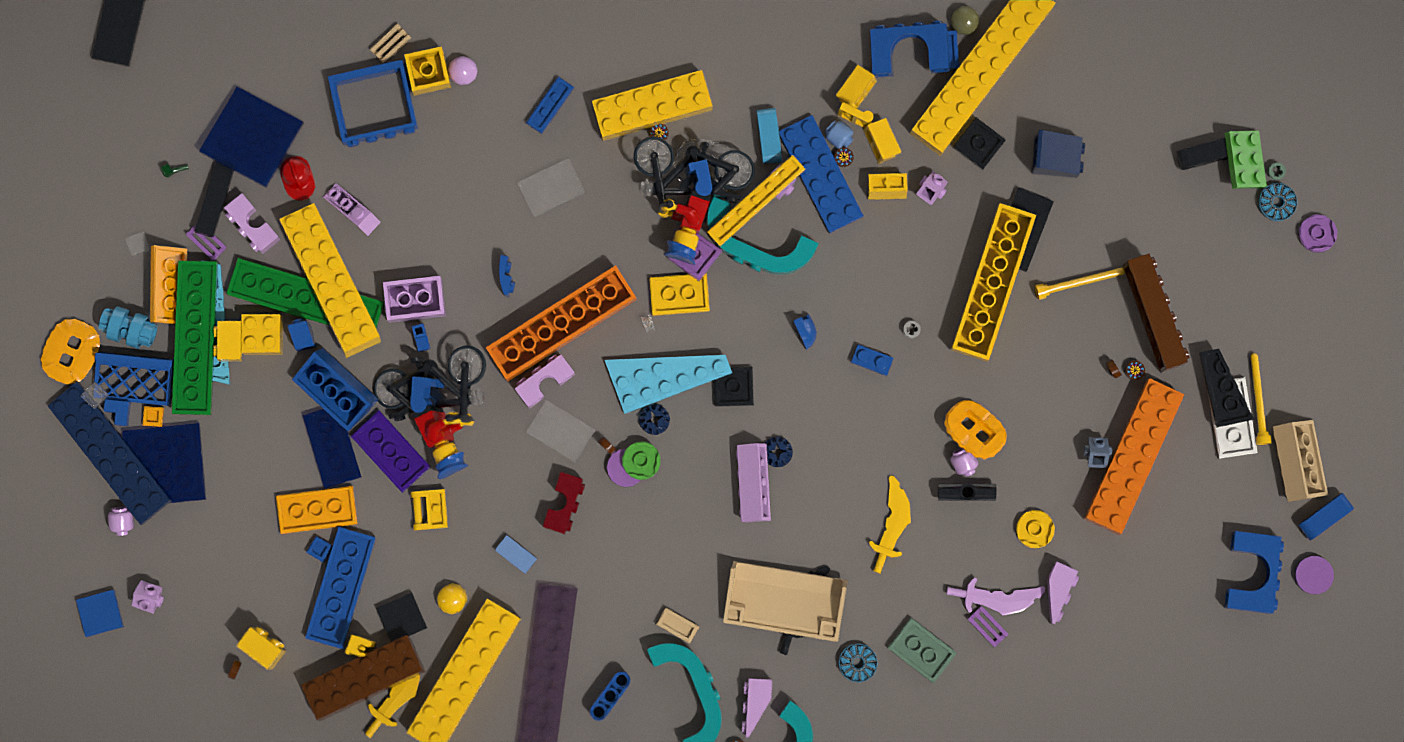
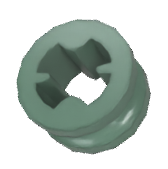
(1281, 168)

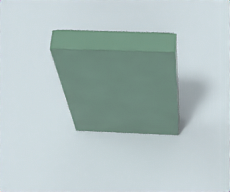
(922, 650)

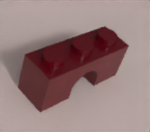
(560, 520)

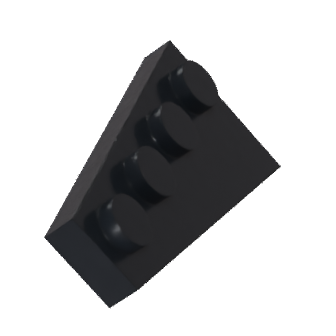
(1225, 398)

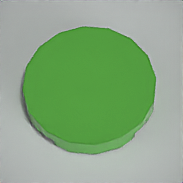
(641, 460)

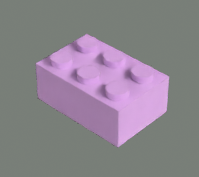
(414, 299)

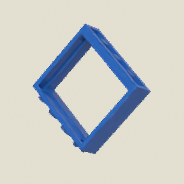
(368, 73)

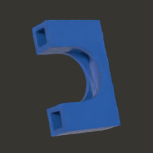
(885, 39)
(1268, 550)

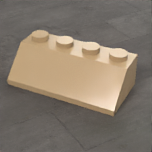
(1300, 460)

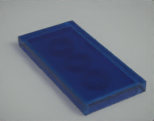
(331, 449)

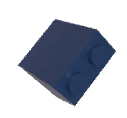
(1057, 154)

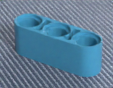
(769, 135)

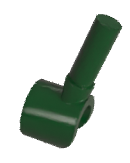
(167, 171)

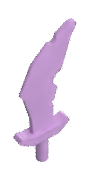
(997, 600)

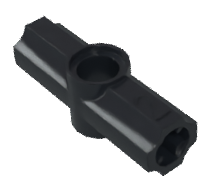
(980, 492)

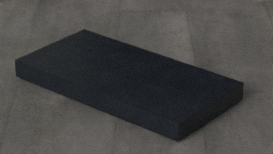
(118, 31)
(1041, 208)

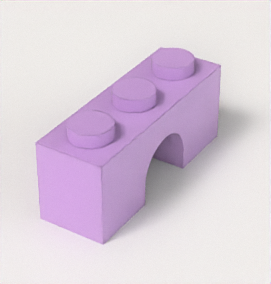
(240, 211)
(529, 388)

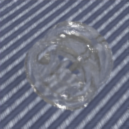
(648, 323)

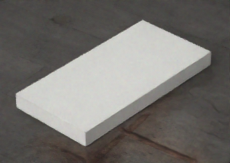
(1236, 438)

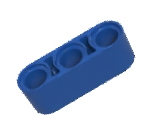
(1326, 516)
(601, 701)

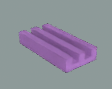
(218, 252)
(993, 621)

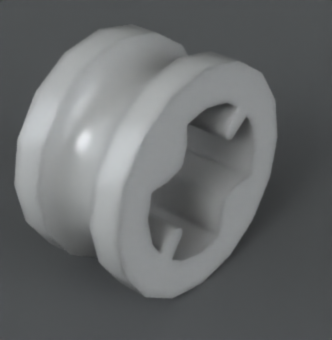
(907, 325)

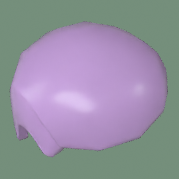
(462, 70)

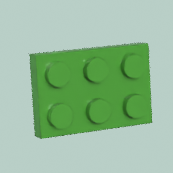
(1245, 159)

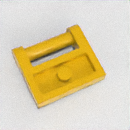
(852, 114)
(435, 509)

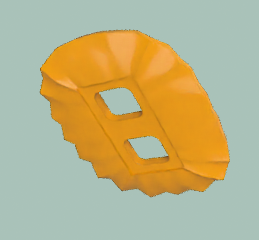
(58, 345)
(983, 421)

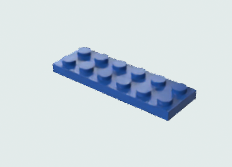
(822, 174)
(340, 588)

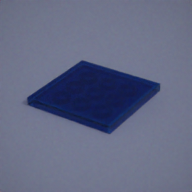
(251, 137)
(172, 458)

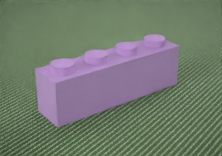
(753, 482)

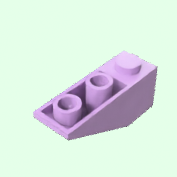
(352, 209)
(1058, 586)
(758, 698)

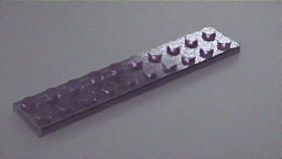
(548, 664)

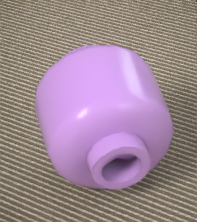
(963, 462)
(120, 520)

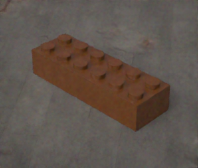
(1155, 312)
(363, 678)

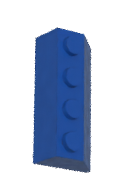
(335, 389)

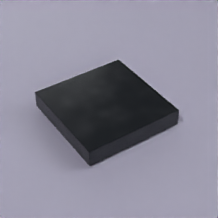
(979, 143)
(735, 388)
(402, 617)

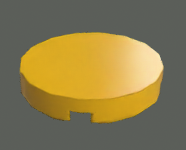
(1035, 529)

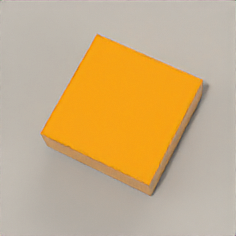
(153, 416)

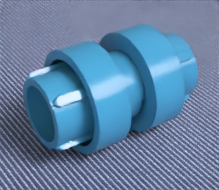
(136, 329)

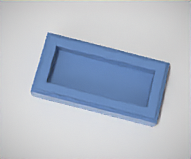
(516, 554)

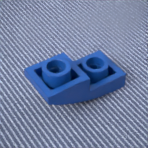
(506, 281)

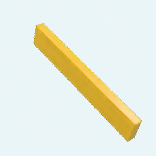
(756, 200)

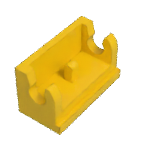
(856, 86)
(882, 140)
(887, 186)
(356, 645)

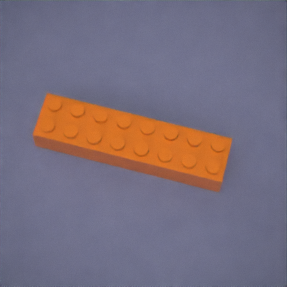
(561, 323)
(1134, 456)

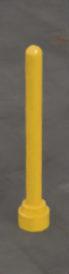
(1043, 291)
(1262, 437)

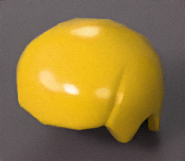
(452, 598)

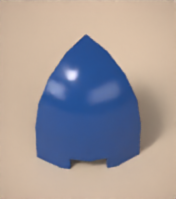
(806, 330)

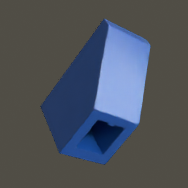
(302, 335)

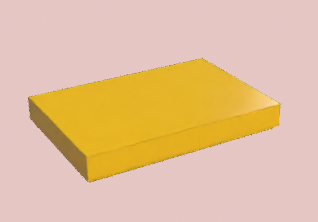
(679, 295)

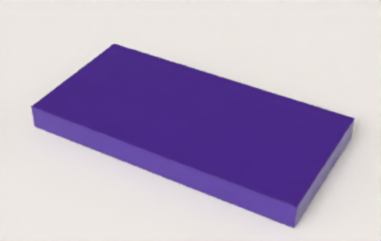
(390, 451)

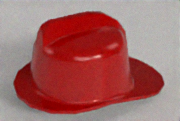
(297, 178)

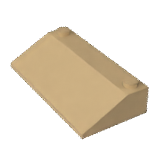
(785, 601)

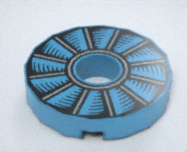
(1287, 196)
(846, 663)

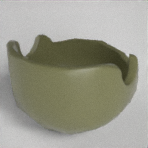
(964, 20)

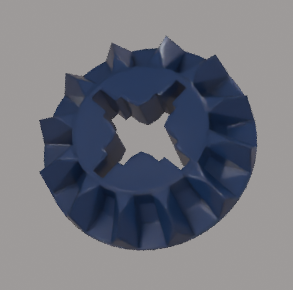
(662, 424)
(784, 445)

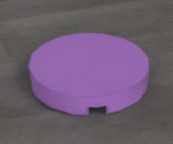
(1317, 233)
(617, 472)
(1314, 575)

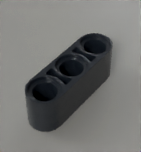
(1202, 154)

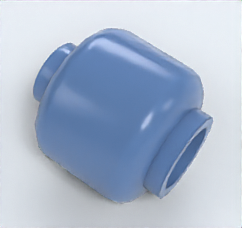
(839, 134)

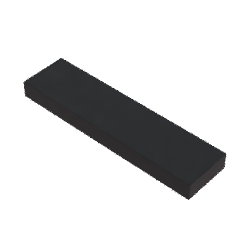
(214, 200)

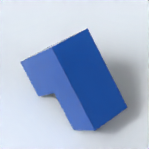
(421, 337)
(121, 411)

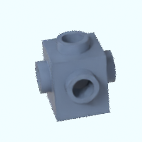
(1098, 452)

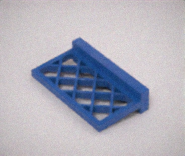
(139, 362)

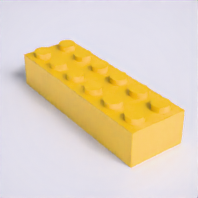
(652, 105)

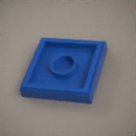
(100, 613)

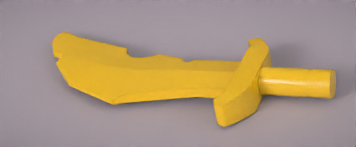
(895, 524)
(398, 696)

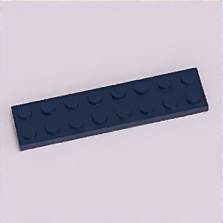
(110, 454)

